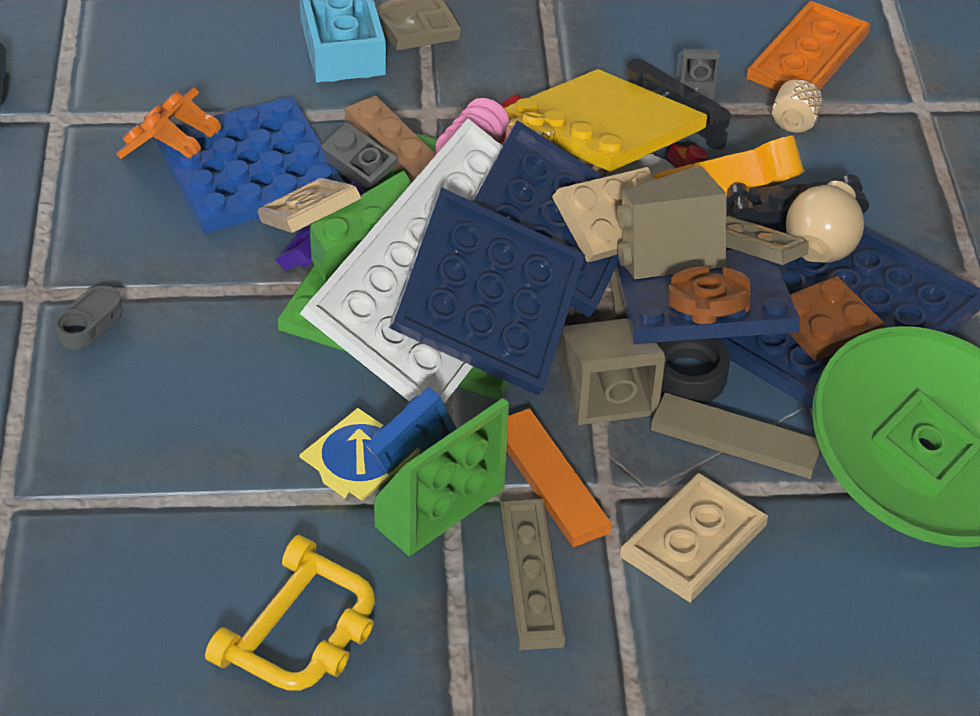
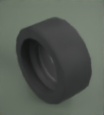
(696, 388)

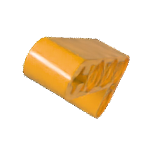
(761, 167)

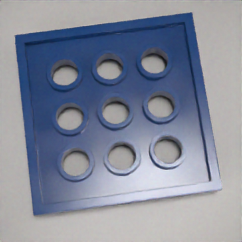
(252, 125)

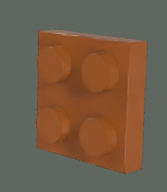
(831, 317)

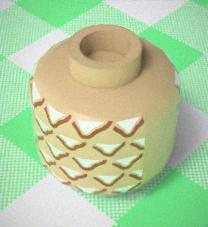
(797, 106)

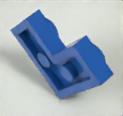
(417, 426)

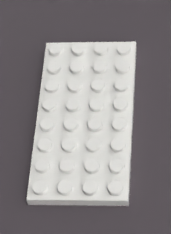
(365, 289)

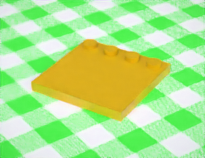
(610, 119)

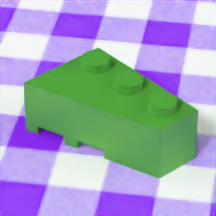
(341, 232)

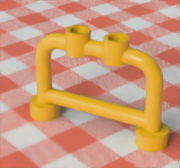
(329, 655)

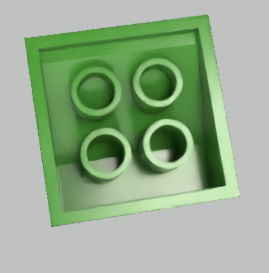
(445, 482)

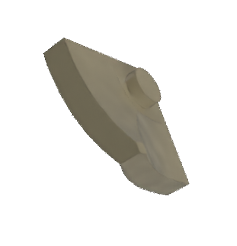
(417, 23)

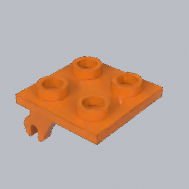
(160, 127)

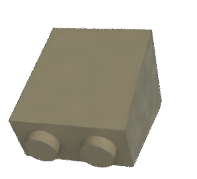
(673, 224)
(609, 373)

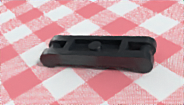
(663, 84)
(772, 203)

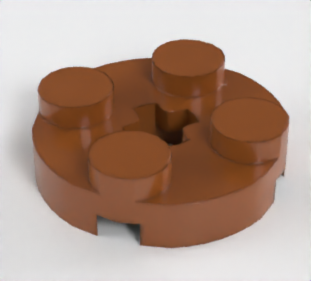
(709, 295)

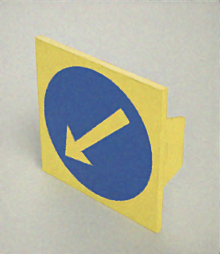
(345, 459)

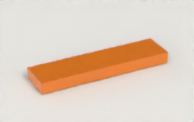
(554, 480)

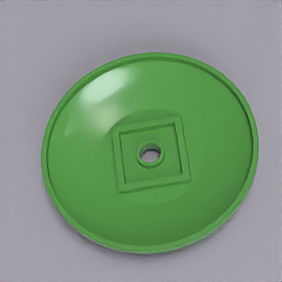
(869, 419)

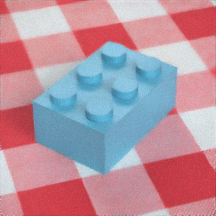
(343, 39)

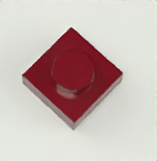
(686, 155)

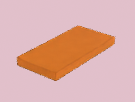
(809, 48)

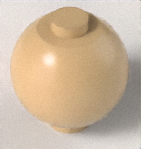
(828, 220)

